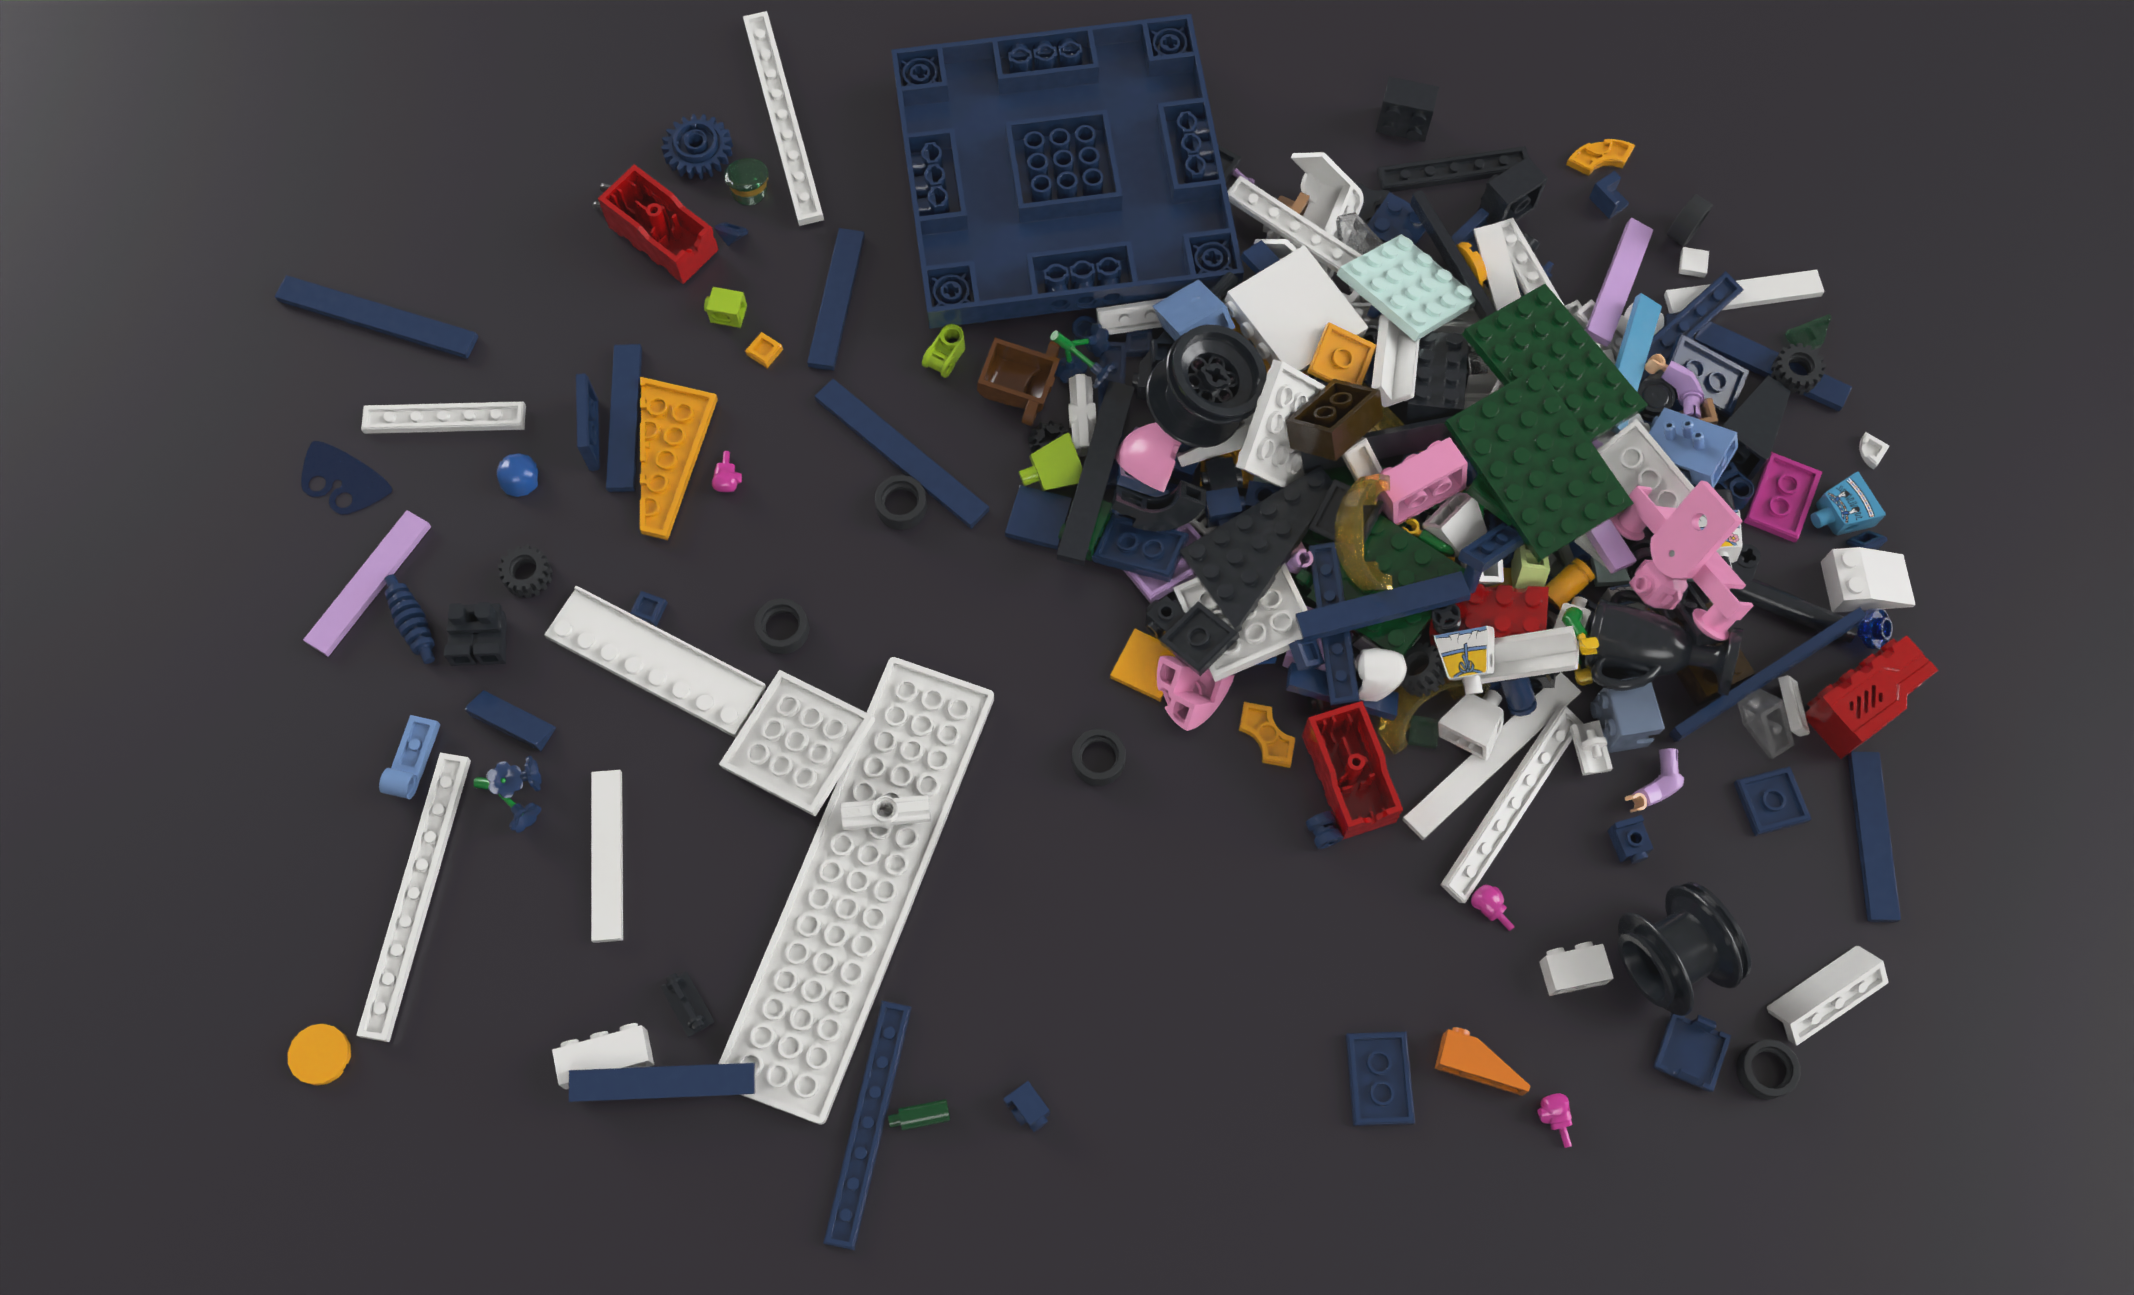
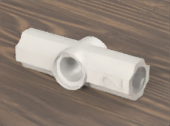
(1081, 412)
(866, 813)

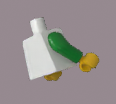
(1452, 525)
(1578, 616)

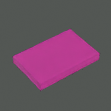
(1783, 497)

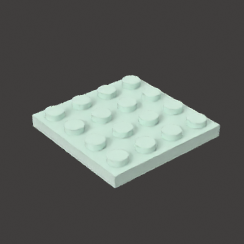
(1407, 287)

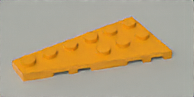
(670, 441)

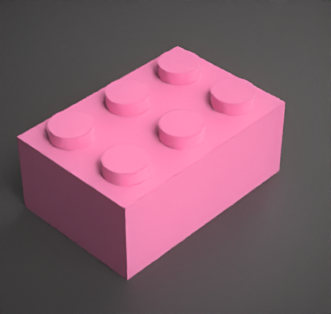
(1424, 481)

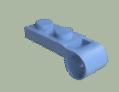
(410, 759)

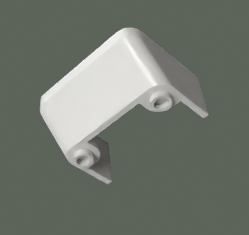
(1330, 195)

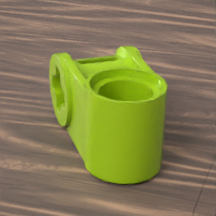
(942, 354)

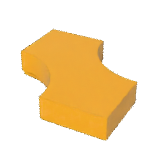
(1274, 744)

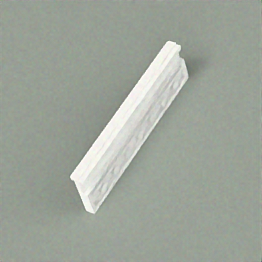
(656, 661)

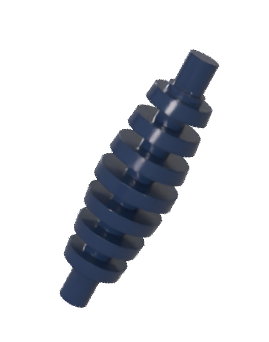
(409, 619)

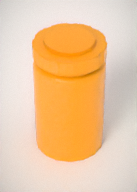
(1569, 583)

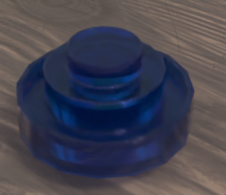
(1875, 628)

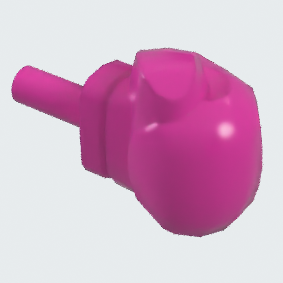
(725, 477)
(1490, 902)
(1556, 1112)

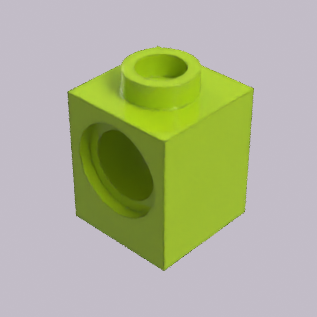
(726, 307)

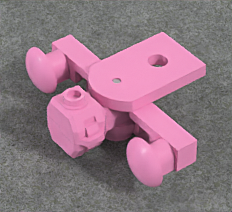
(1686, 552)

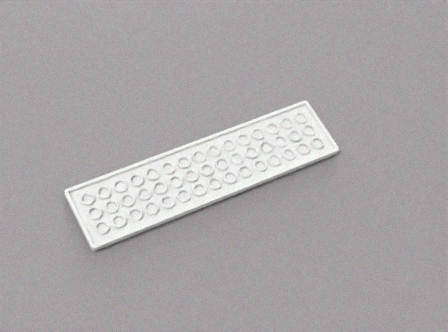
(855, 893)

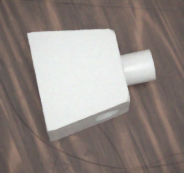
(1474, 723)

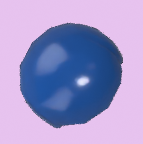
(517, 474)

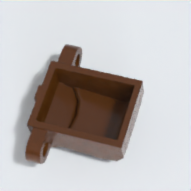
(1019, 376)

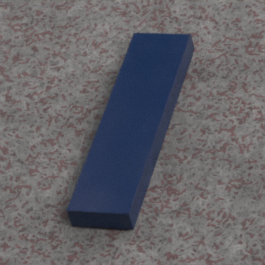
(1315, 685)

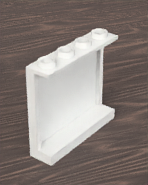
(1289, 307)

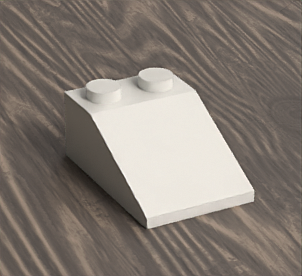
(1866, 580)

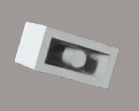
(1576, 968)

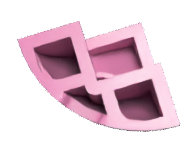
(1148, 455)
(1189, 696)

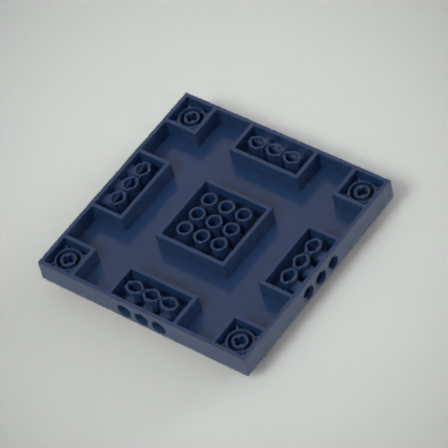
(1063, 170)

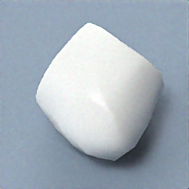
(1380, 671)

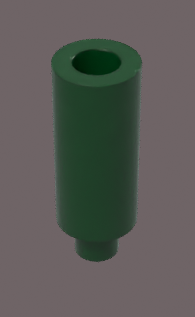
(920, 1115)

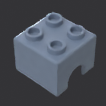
(1627, 717)

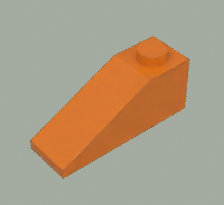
(1473, 1060)

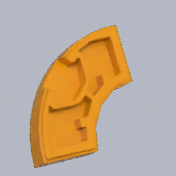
(1599, 154)

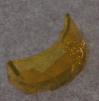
(1350, 533)
(1395, 731)

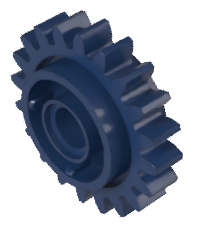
(681, 147)

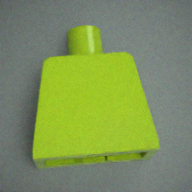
(1054, 465)

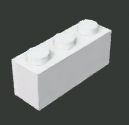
(620, 1049)

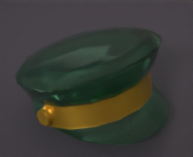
(747, 180)

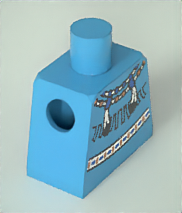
(1848, 507)

